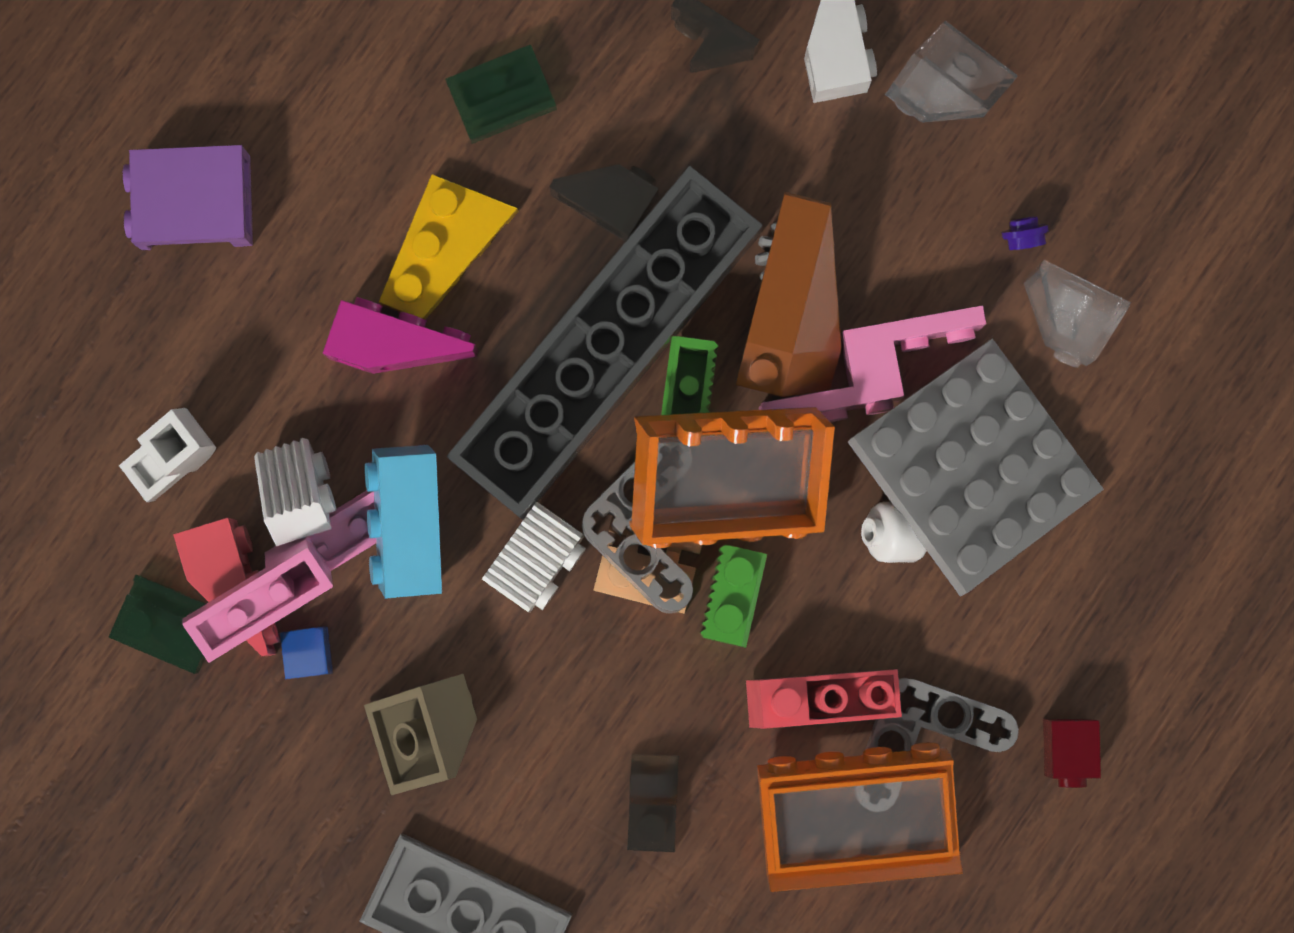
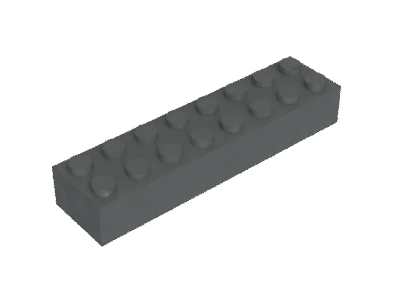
(605, 342)

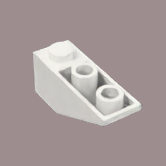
(836, 52)

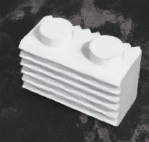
(293, 491)
(534, 559)

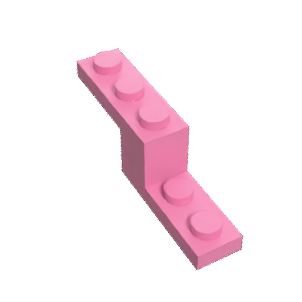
(873, 362)
(290, 579)

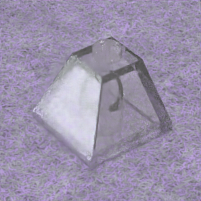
(949, 79)
(1072, 313)

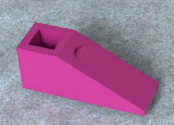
(383, 343)

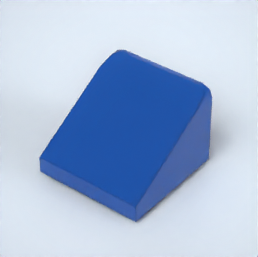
(306, 652)

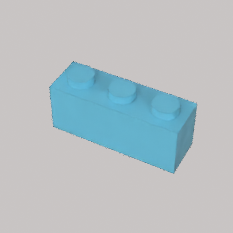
(404, 521)

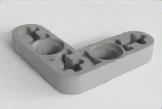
(617, 505)
(910, 722)

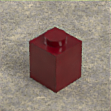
(1072, 751)

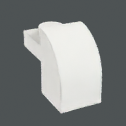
(167, 454)

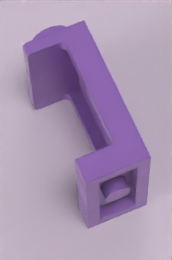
(189, 196)

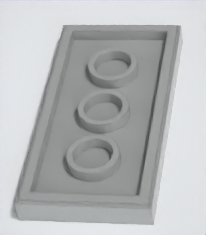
(440, 894)

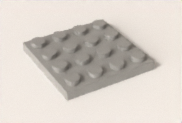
(975, 466)

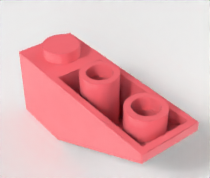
(217, 561)
(823, 699)

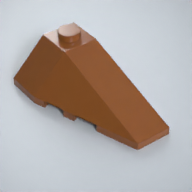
(796, 315)

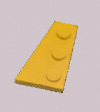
(442, 242)

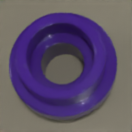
(1025, 233)

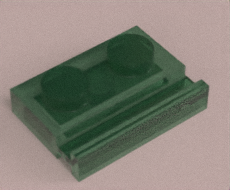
(501, 94)
(153, 624)

